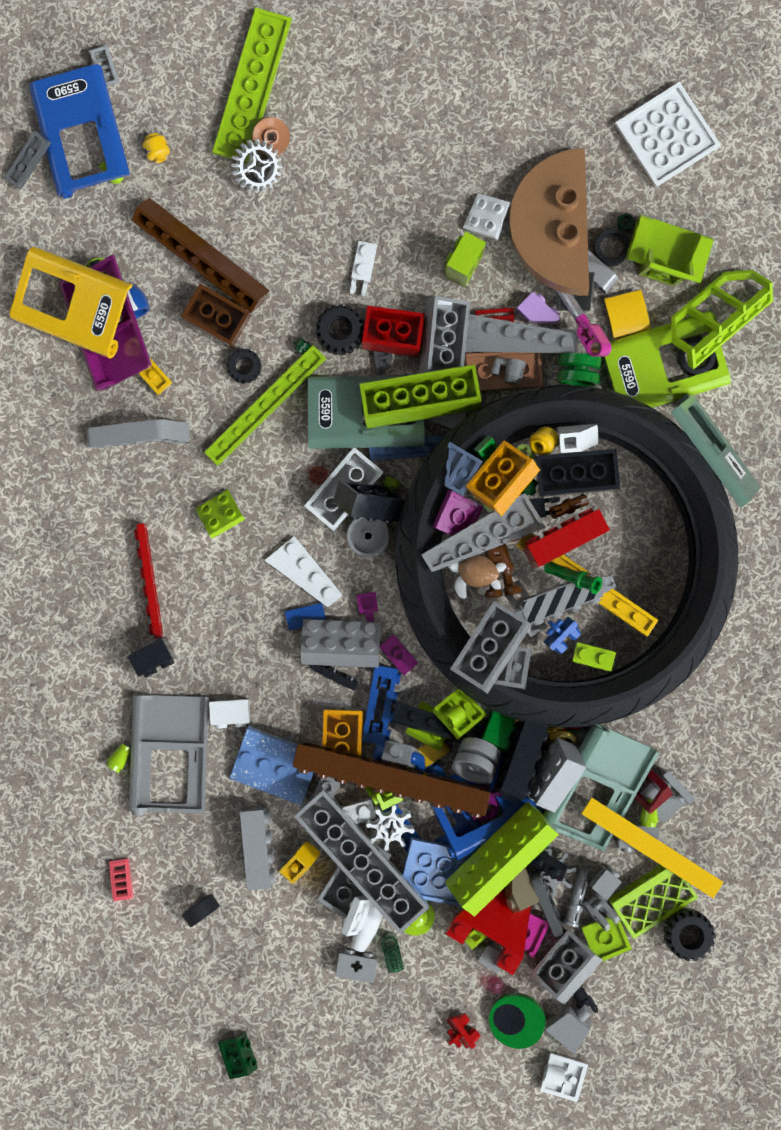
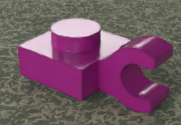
(367, 605)

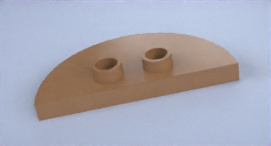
(551, 222)

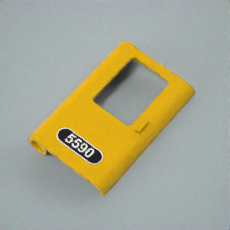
(93, 308)

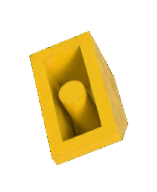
(299, 862)

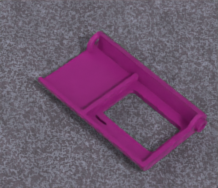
(131, 352)

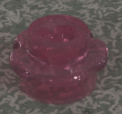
(495, 985)

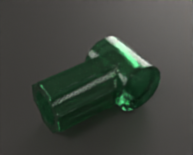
(392, 953)

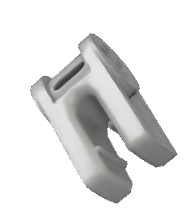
(595, 906)

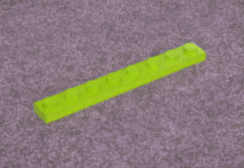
(265, 405)

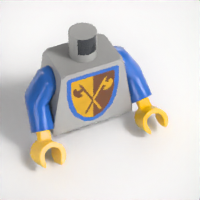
(399, 755)

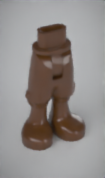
(501, 555)

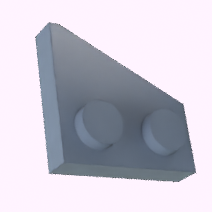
(460, 468)

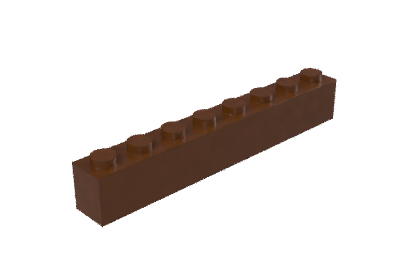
(200, 255)

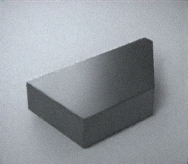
(381, 361)

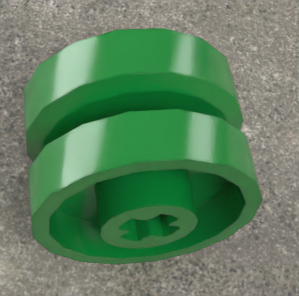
(578, 369)

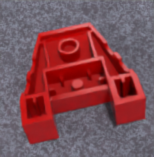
(497, 924)

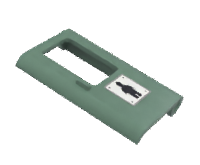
(716, 450)

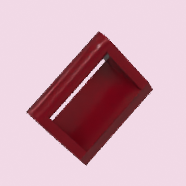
(662, 796)

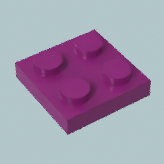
(456, 513)

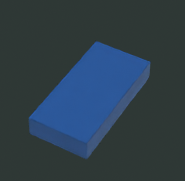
(296, 616)

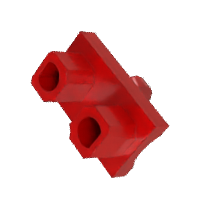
(467, 1038)

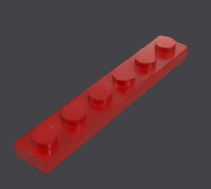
(147, 572)

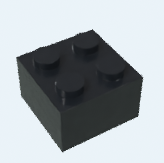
(152, 657)

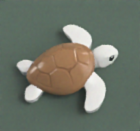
(476, 572)

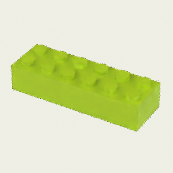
(420, 396)
(501, 858)

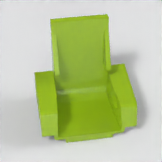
(668, 252)

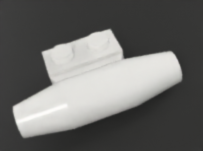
(361, 923)

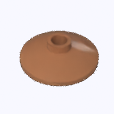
(280, 133)

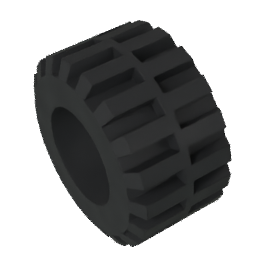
(332, 315)
(704, 941)

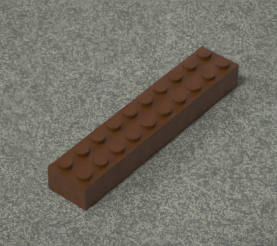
(391, 778)

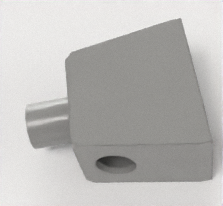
(570, 1026)

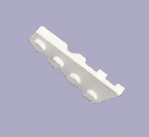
(302, 569)

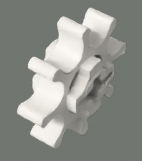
(395, 830)

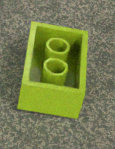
(464, 259)

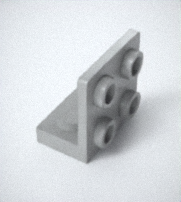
(675, 802)

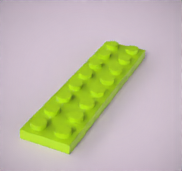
(252, 81)

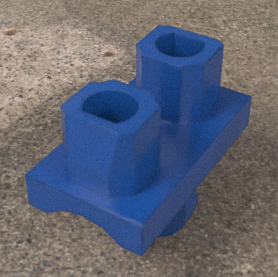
(559, 631)

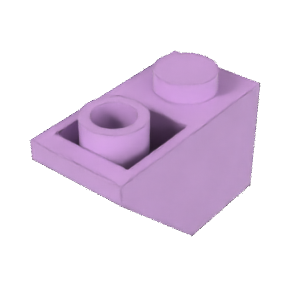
(536, 311)

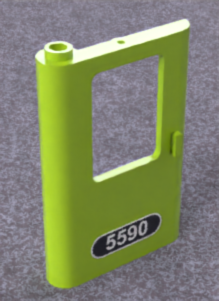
(639, 370)

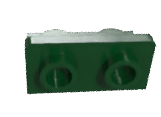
(238, 1056)

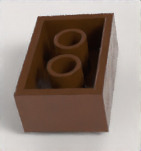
(216, 315)

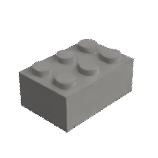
(556, 774)
(566, 967)

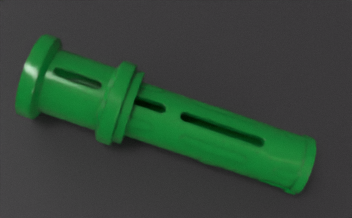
(580, 579)

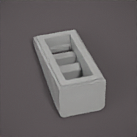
(100, 50)

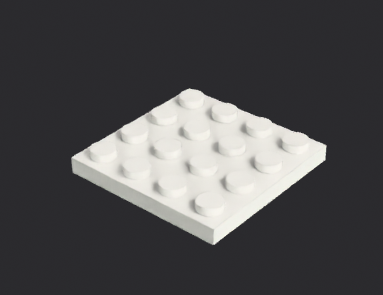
(667, 134)

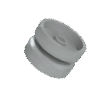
(363, 546)
(476, 760)

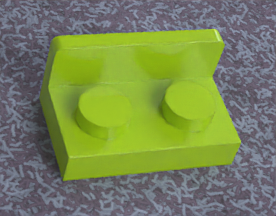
(384, 799)

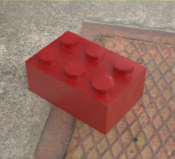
(393, 331)

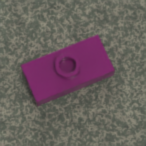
(398, 654)

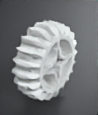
(253, 158)

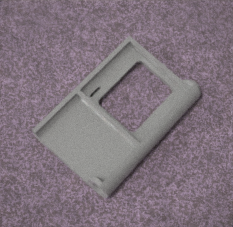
(168, 725)

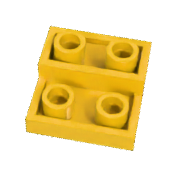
(627, 313)

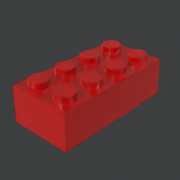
(566, 538)

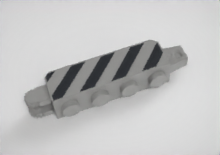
(559, 599)

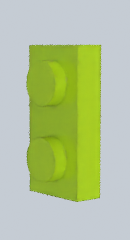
(593, 656)

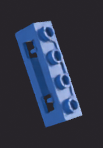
(375, 736)

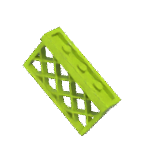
(641, 886)

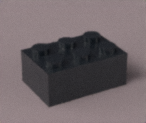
(368, 501)

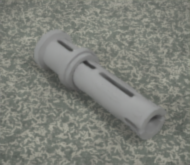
(575, 905)

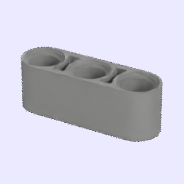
(604, 277)

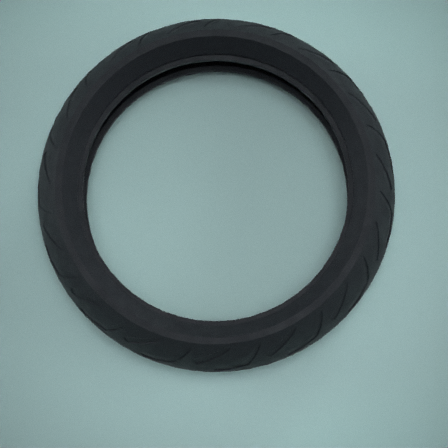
(710, 543)

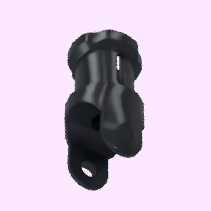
(583, 998)

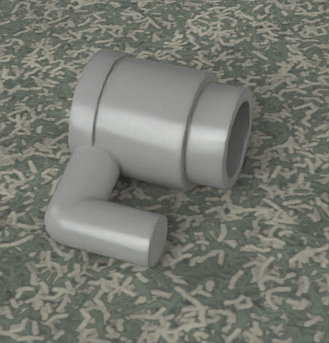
(514, 369)

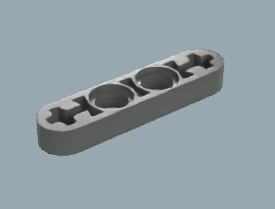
(548, 905)

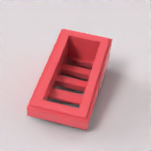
(123, 896)

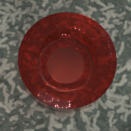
(318, 475)

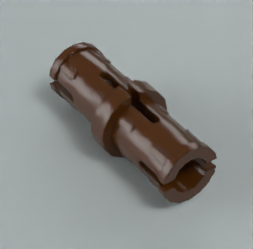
(568, 506)

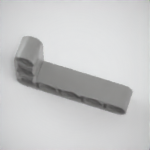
(138, 432)

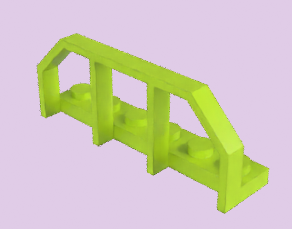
(735, 321)

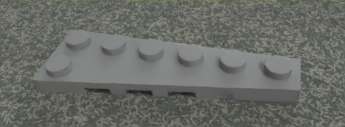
(499, 335)
(486, 534)

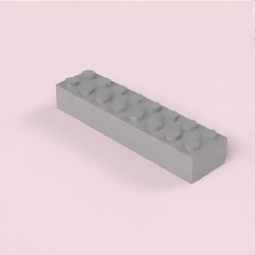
(361, 861)

